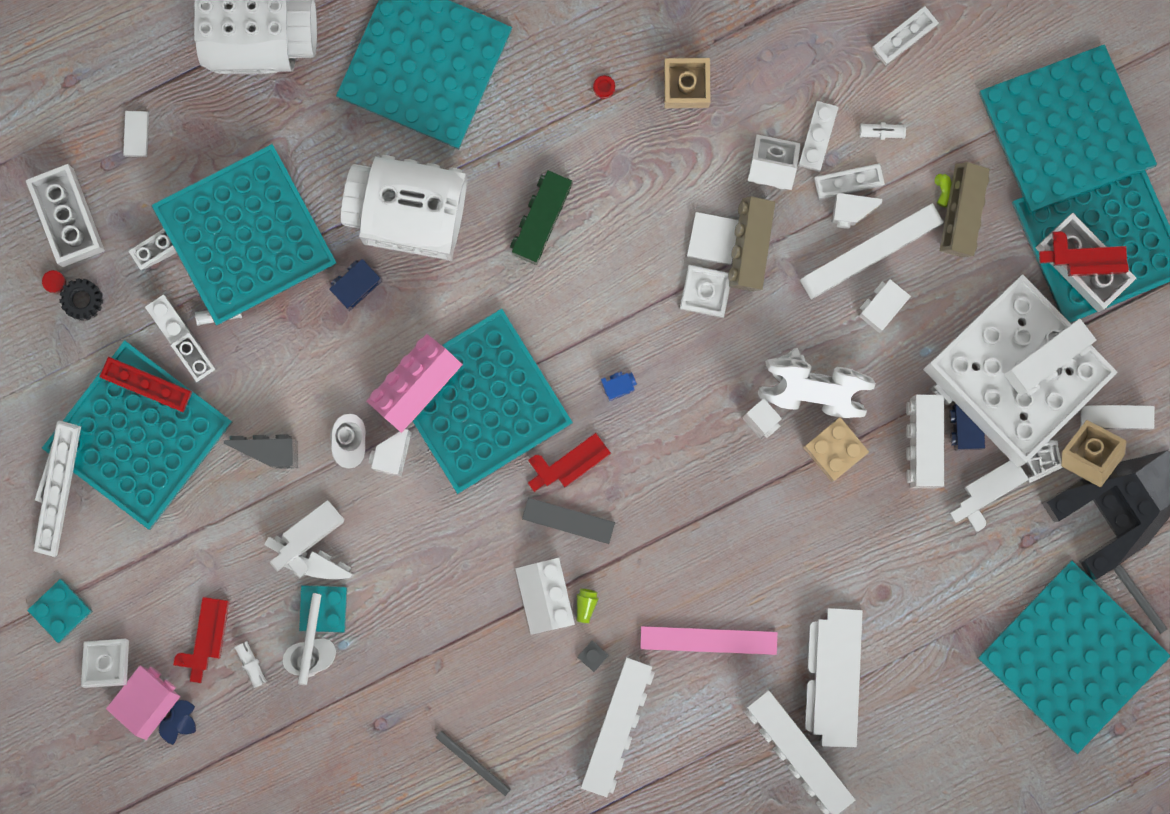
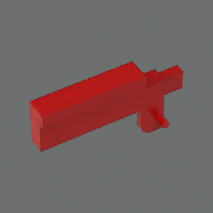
(1085, 260)
(569, 466)
(208, 638)

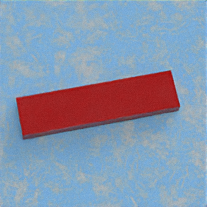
(145, 384)

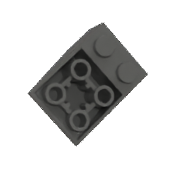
(276, 453)

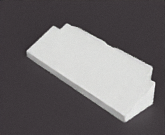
(834, 693)

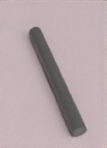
(1141, 600)
(473, 763)

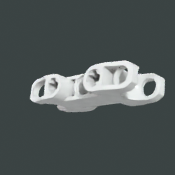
(831, 391)

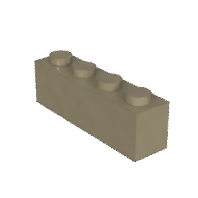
(964, 209)
(751, 244)

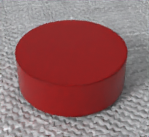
(604, 87)
(53, 281)

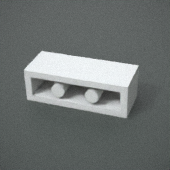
(762, 419)

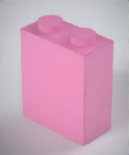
(143, 702)

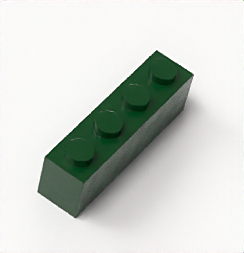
(541, 217)

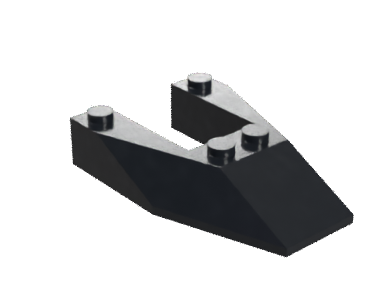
(1131, 501)

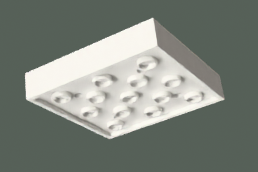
(996, 346)

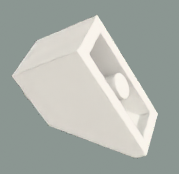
(852, 209)

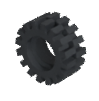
(69, 293)

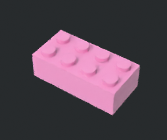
(414, 382)

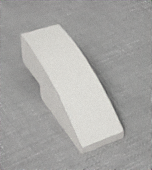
(1119, 416)

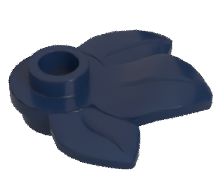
(178, 722)

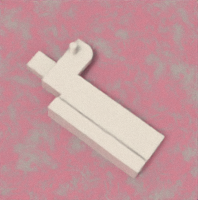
(988, 490)
(304, 536)

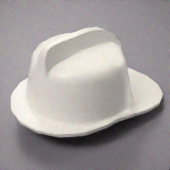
(348, 441)
(322, 657)

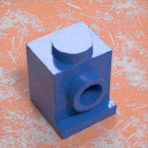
(619, 385)

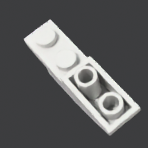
(152, 250)
(180, 338)
(318, 563)

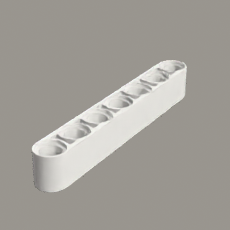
(871, 251)

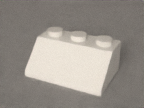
(545, 596)

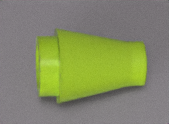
(586, 604)

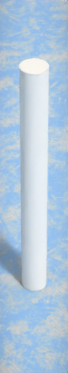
(309, 639)

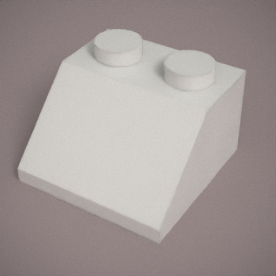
(774, 162)
(391, 454)

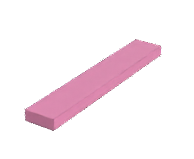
(708, 640)

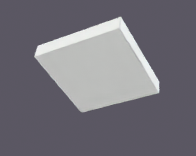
(712, 238)
(705, 291)
(105, 663)

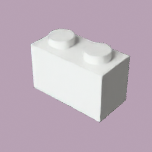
(884, 305)

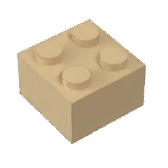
(687, 83)
(836, 449)
(1093, 453)

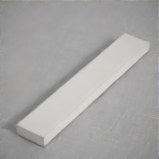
(57, 488)

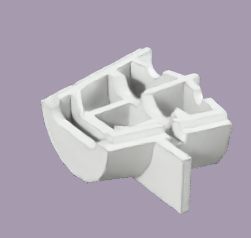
(1044, 461)

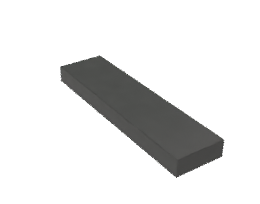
(568, 520)

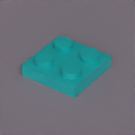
(59, 610)
(331, 610)

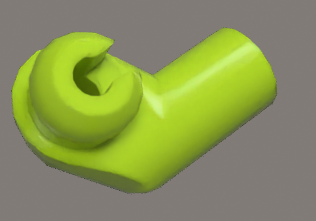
(944, 182)

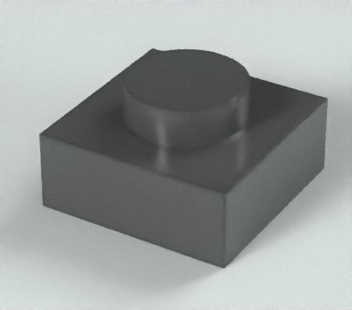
(593, 656)

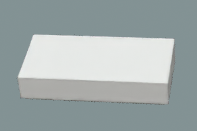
(136, 133)

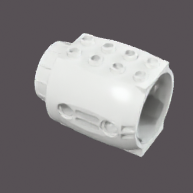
(254, 34)
(405, 206)

